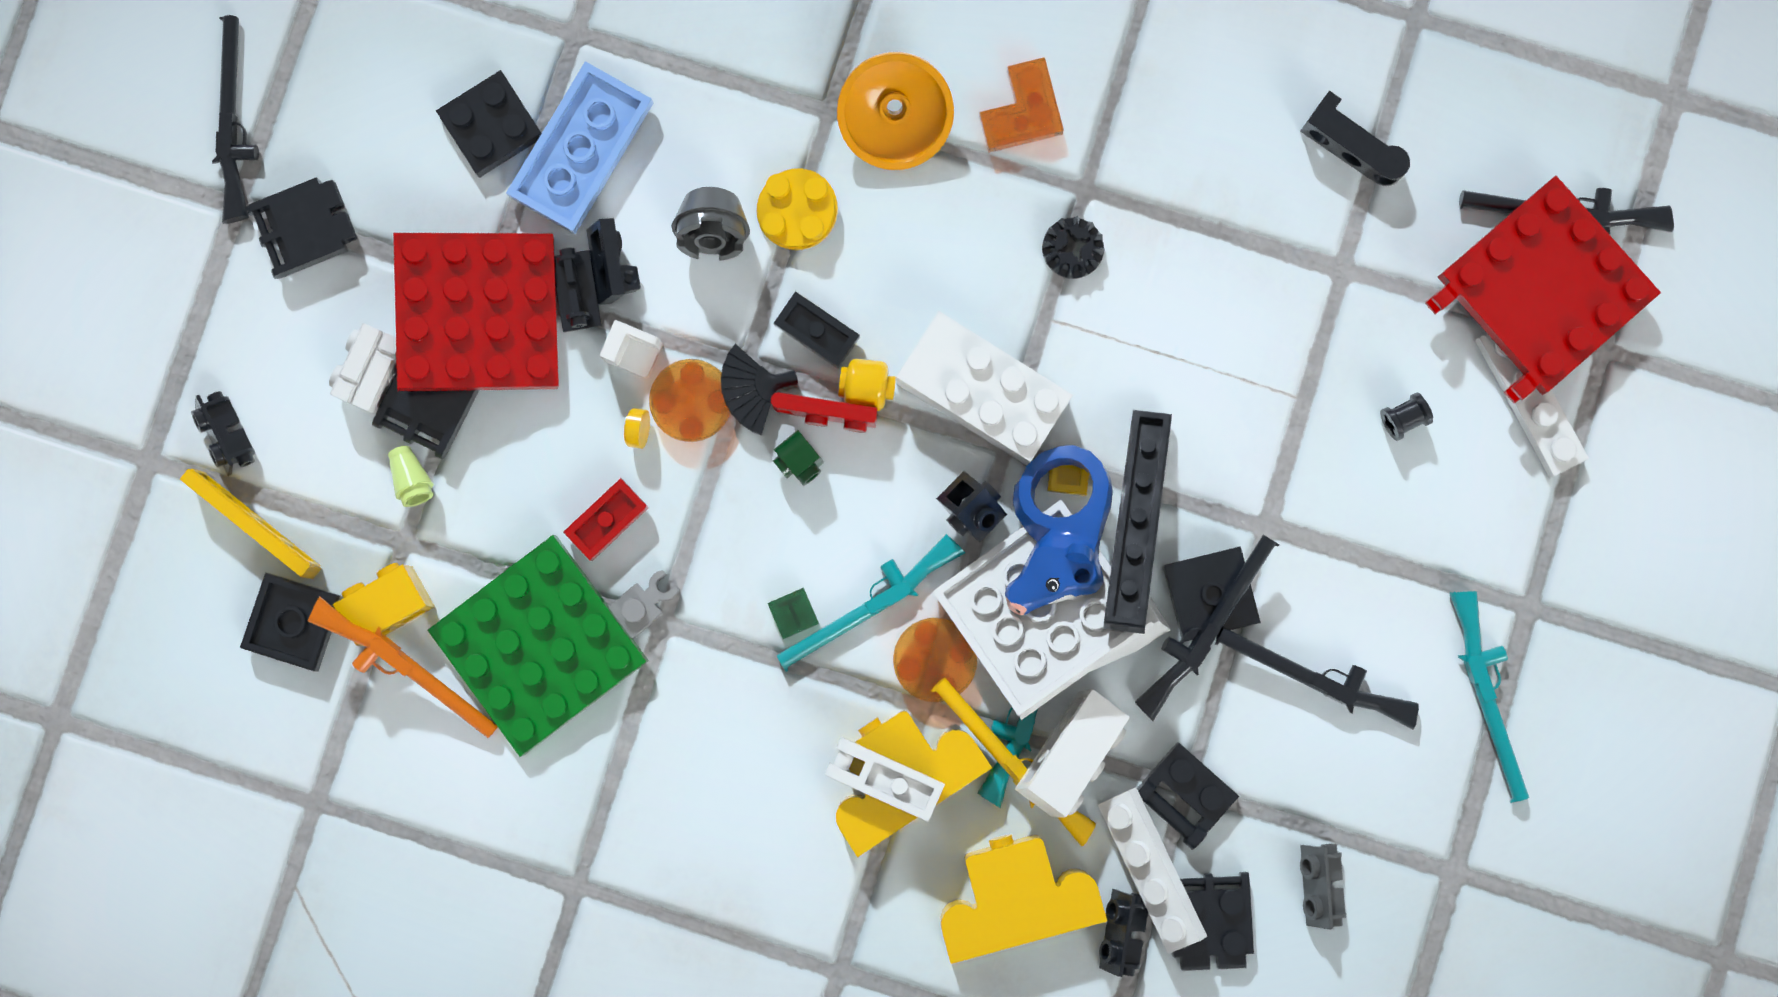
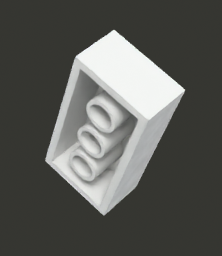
(983, 388)

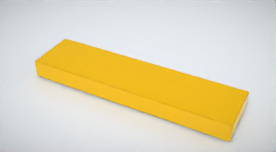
(251, 523)

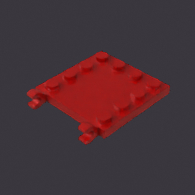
(1546, 287)

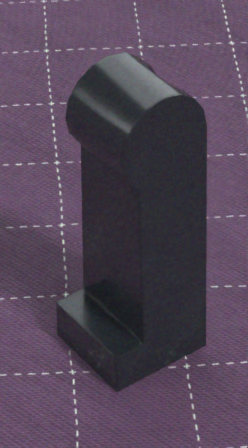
(1354, 144)

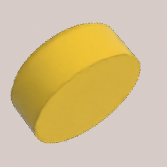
(637, 428)

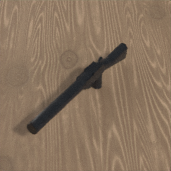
(226, 137)
(1651, 217)
(1192, 657)
(1347, 694)

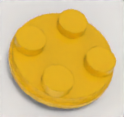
(797, 209)

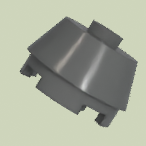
(710, 223)

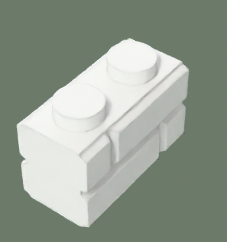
(366, 370)

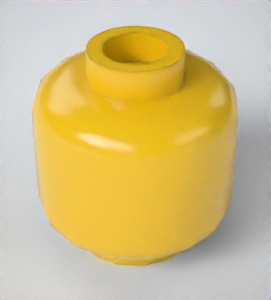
(866, 383)

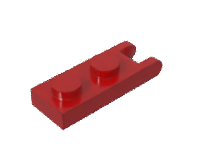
(820, 411)

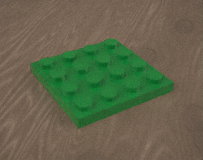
(537, 645)

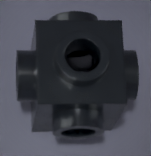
(977, 512)

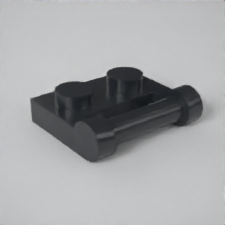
(1195, 786)

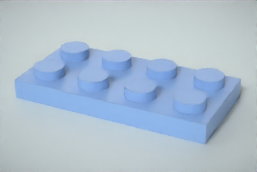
(580, 147)

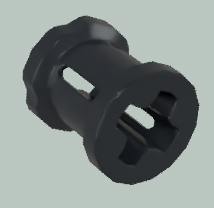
(1407, 416)

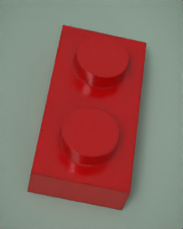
(606, 519)

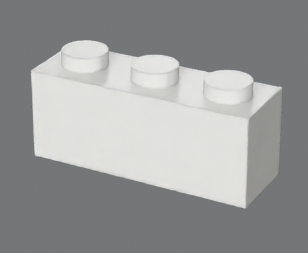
(1073, 754)

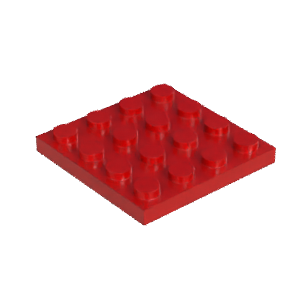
(475, 311)

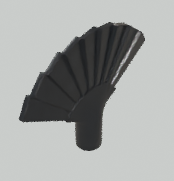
(749, 388)

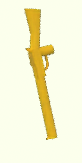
(1077, 823)

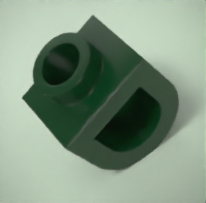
(798, 458)

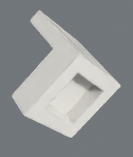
(631, 349)

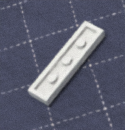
(1537, 414)
(1152, 871)

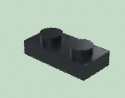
(816, 330)

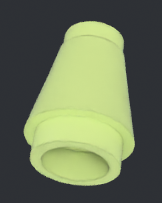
(409, 478)

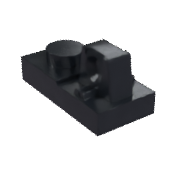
(610, 277)

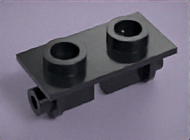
(576, 290)
(215, 418)
(1118, 951)

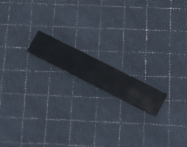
(1138, 522)

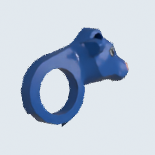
(1066, 547)

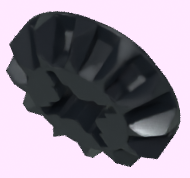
(1066, 263)

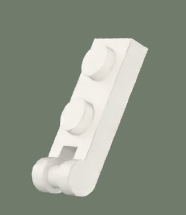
(886, 780)

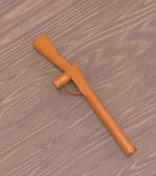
(381, 646)

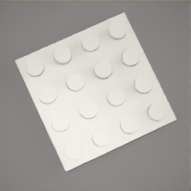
(1035, 652)

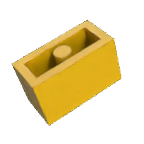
(387, 601)

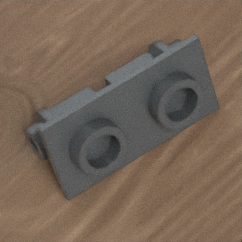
(1321, 903)

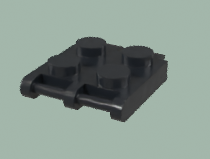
(303, 225)
(429, 412)
(1226, 920)

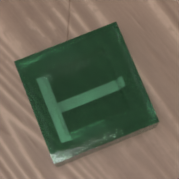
(793, 613)

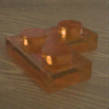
(1032, 115)

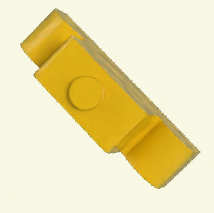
(954, 762)
(1017, 900)

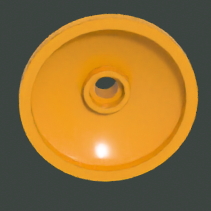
(895, 137)

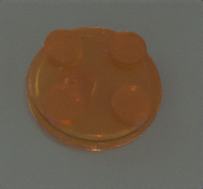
(688, 400)
(932, 652)

